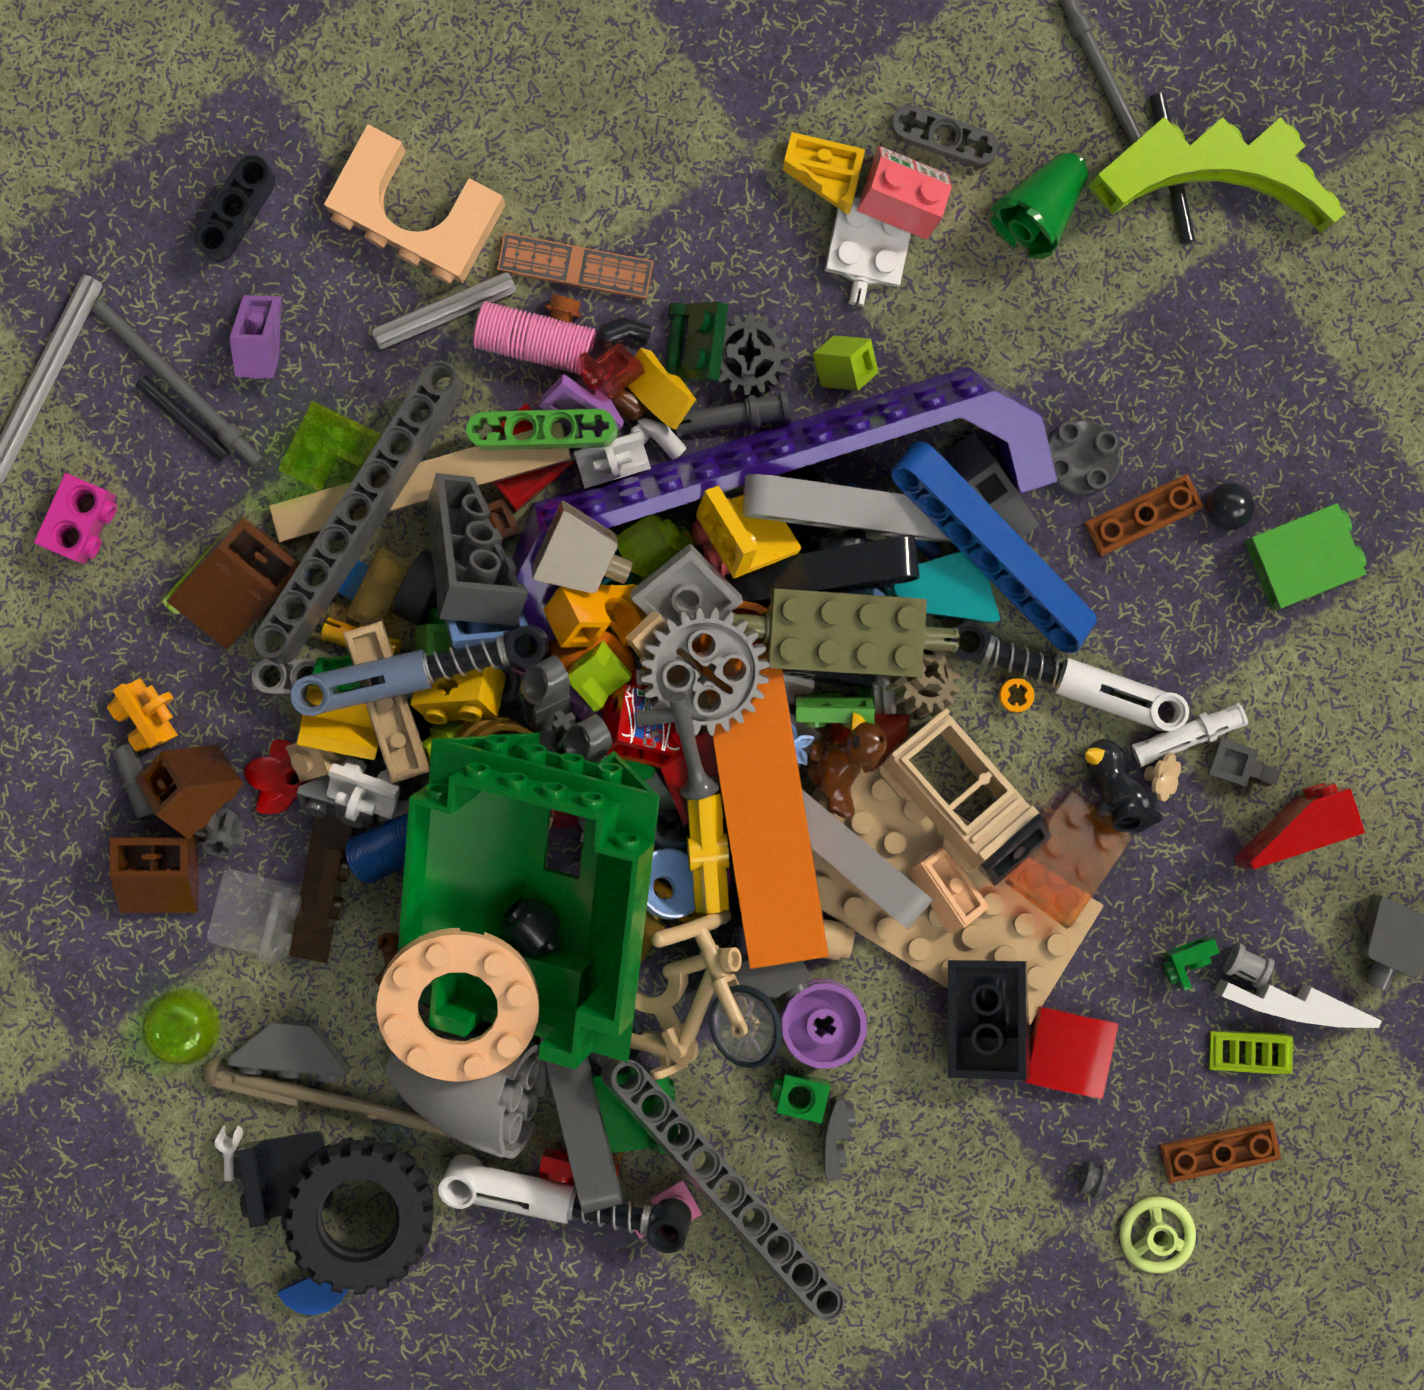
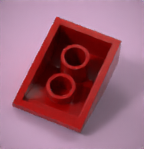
(1305, 824)

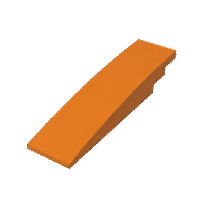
(768, 826)

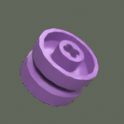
(828, 1045)

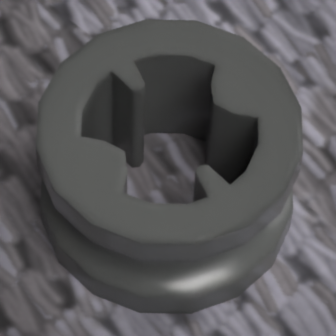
(1092, 1179)

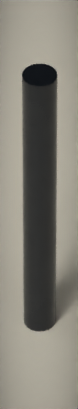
(1178, 194)

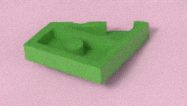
(830, 707)

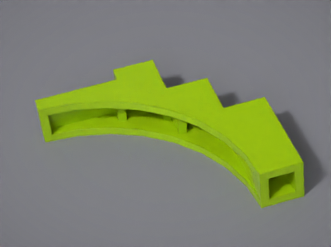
(1220, 155)

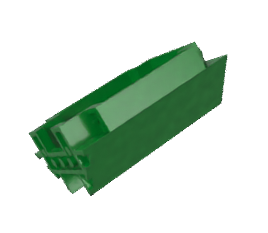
(483, 845)

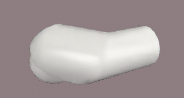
(661, 434)

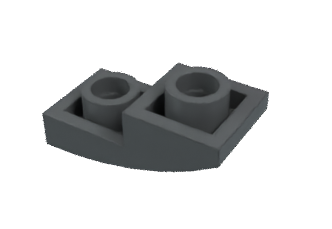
(838, 1121)

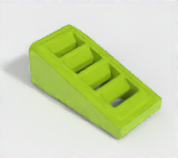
(1285, 1052)

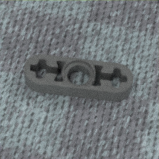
(914, 137)

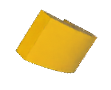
(660, 391)

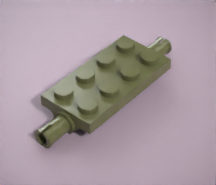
(847, 633)

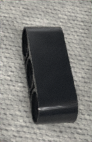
(235, 190)

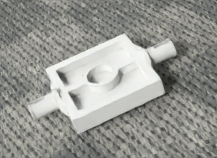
(866, 251)

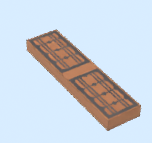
(575, 266)

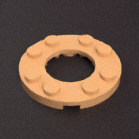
(457, 952)

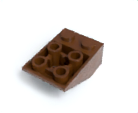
(234, 582)

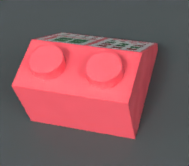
(905, 193)

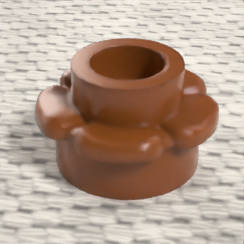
(563, 308)

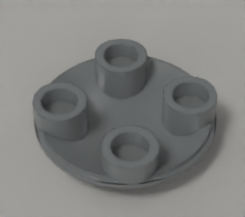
(1084, 456)

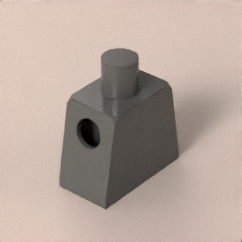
(1392, 940)

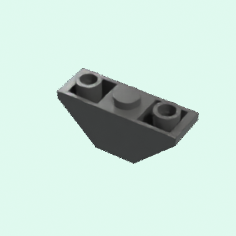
(988, 479)
(291, 1050)

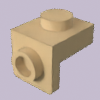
(312, 762)

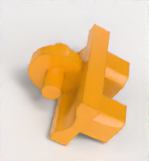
(146, 711)

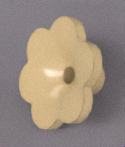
(1164, 776)

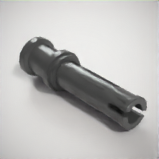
(752, 412)

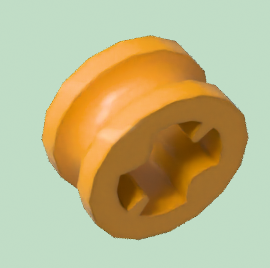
(1028, 696)

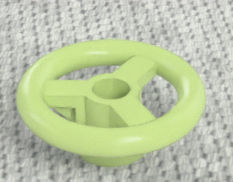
(1170, 1241)

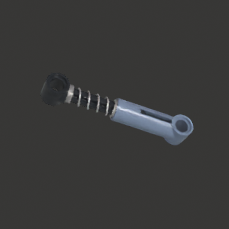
(413, 671)

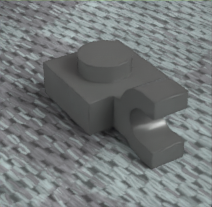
(1237, 763)

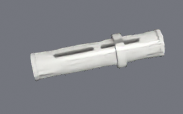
(1198, 731)

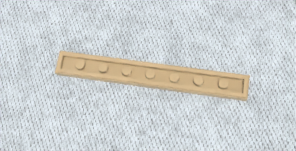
(310, 512)

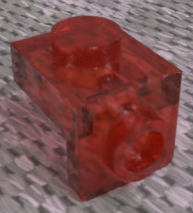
(611, 370)

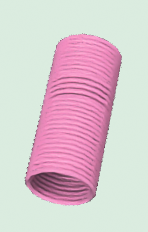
(546, 339)

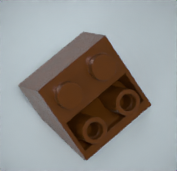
(189, 786)
(155, 873)

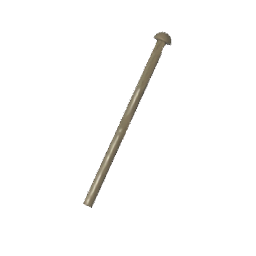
(290, 1093)

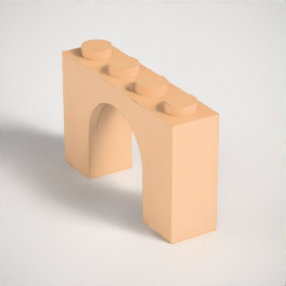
(447, 248)

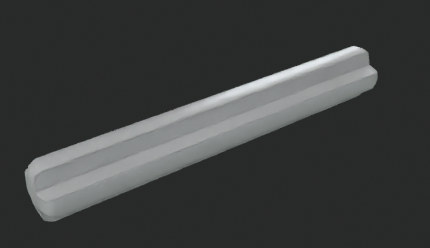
(443, 310)

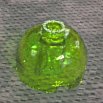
(181, 1027)

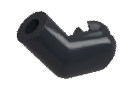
(620, 329)

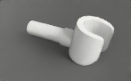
(227, 1147)

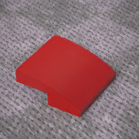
(1071, 1052)

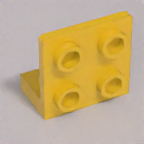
(743, 541)

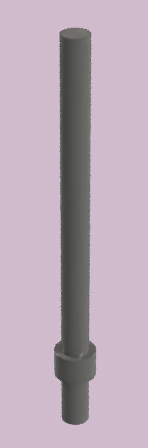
(1081, 29)
(228, 433)

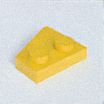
(825, 168)

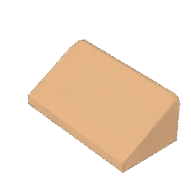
(952, 891)

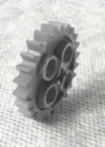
(726, 643)

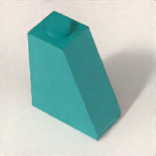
(952, 590)

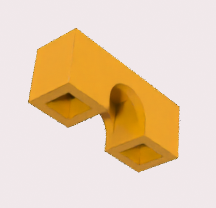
(582, 616)

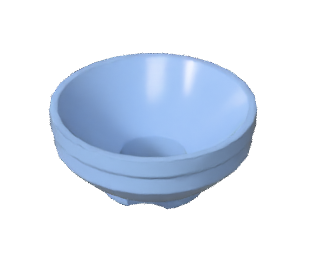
(674, 867)

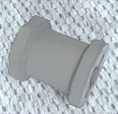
(1248, 966)

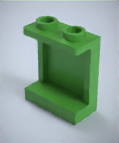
(1306, 556)

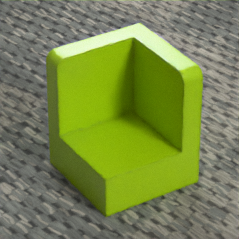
(845, 362)
(598, 675)

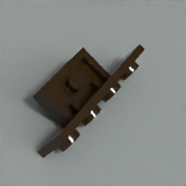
(321, 890)

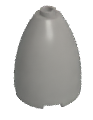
(483, 1112)

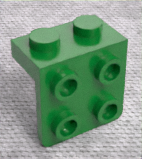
(621, 1128)

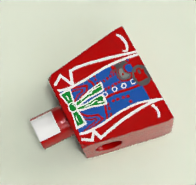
(647, 745)

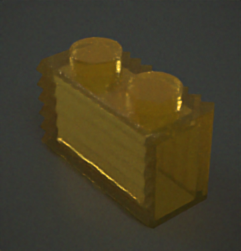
(378, 589)

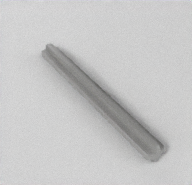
(46, 371)

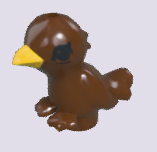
(840, 764)

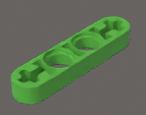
(542, 424)

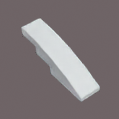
(1307, 1007)

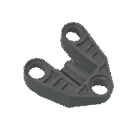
(547, 711)

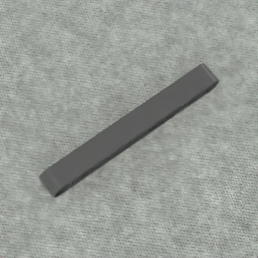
(359, 532)
(739, 1197)

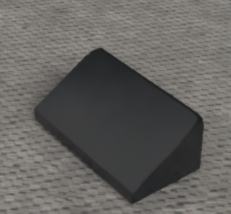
(1015, 850)

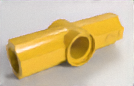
(708, 854)

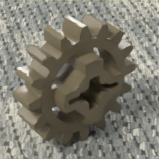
(931, 691)

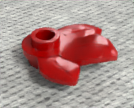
(273, 778)

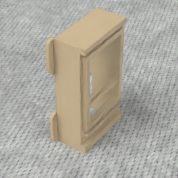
(991, 829)

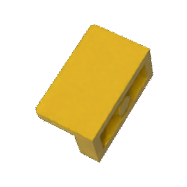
(338, 731)

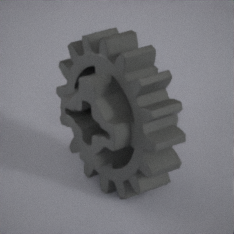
(768, 355)

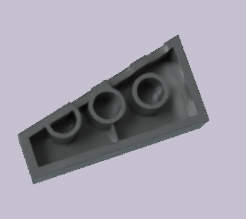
(469, 564)

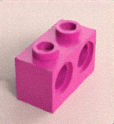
(67, 514)

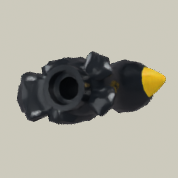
(1122, 797)

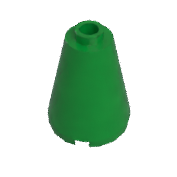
(1041, 205)

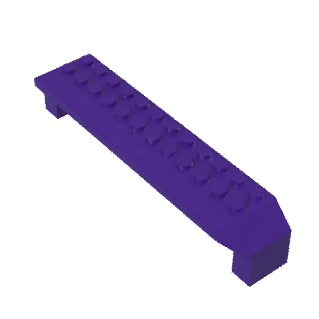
(963, 393)

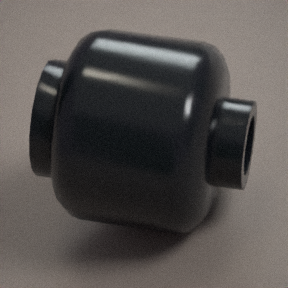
(531, 926)

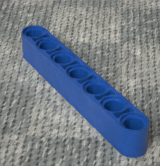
(993, 547)

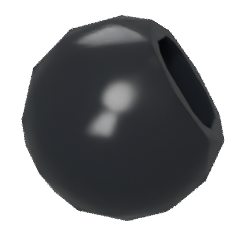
(1230, 506)

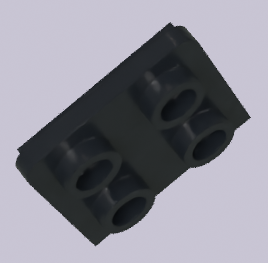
(269, 1170)

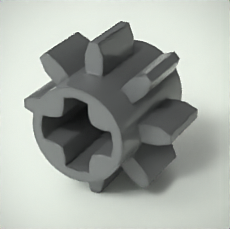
(222, 833)

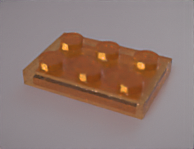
(1070, 863)

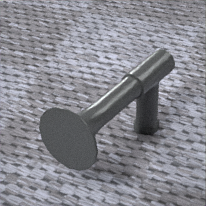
(698, 784)

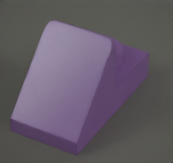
(567, 395)

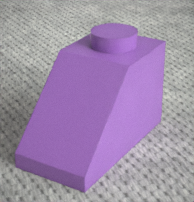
(256, 337)

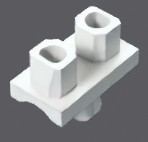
(614, 461)
(362, 792)

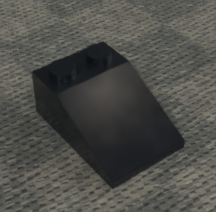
(988, 1020)

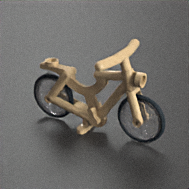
(740, 1019)

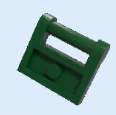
(703, 340)

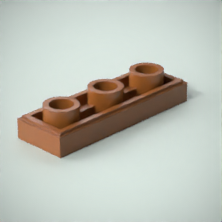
(1124, 525)
(1197, 1155)

